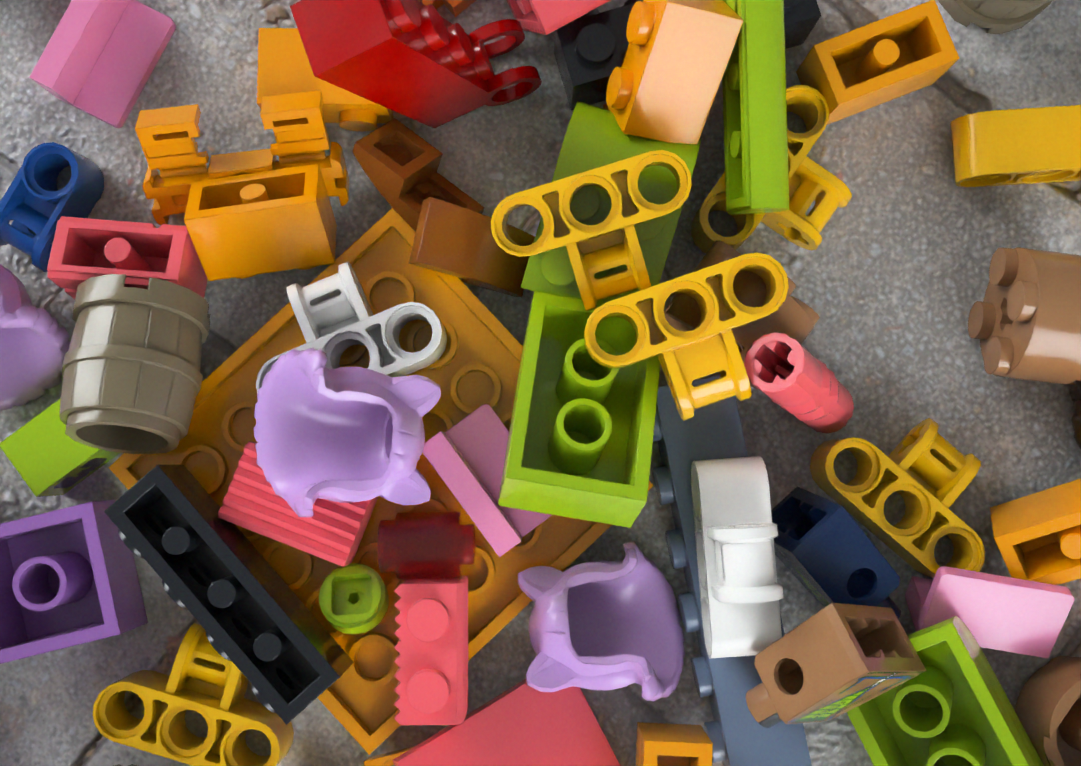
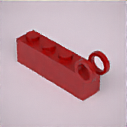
(411, 57)

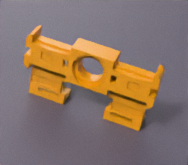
(170, 147)

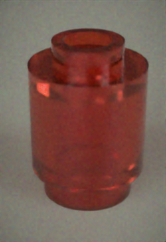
(426, 545)

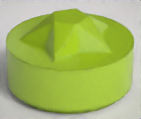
(353, 598)

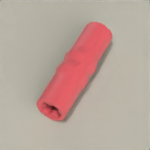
(798, 382)

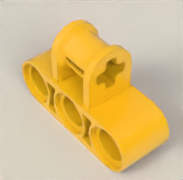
(806, 184)
(600, 245)
(707, 347)
(929, 479)
(201, 683)

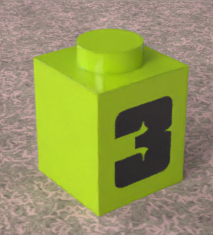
(50, 458)

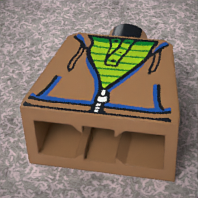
(832, 665)

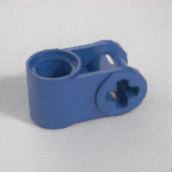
(38, 204)

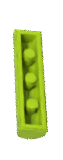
(756, 111)

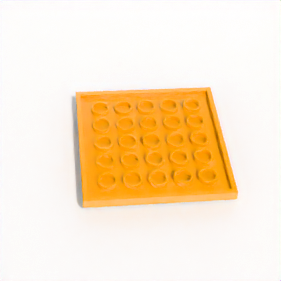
(473, 371)

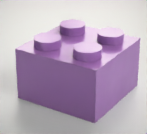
(65, 581)

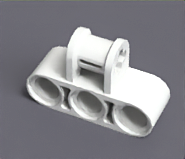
(337, 315)
(735, 556)

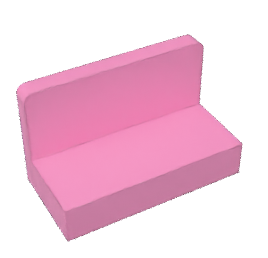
(103, 56)
(472, 465)
(996, 609)

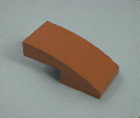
(406, 171)
(463, 246)

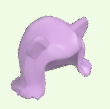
(29, 345)
(341, 432)
(604, 626)

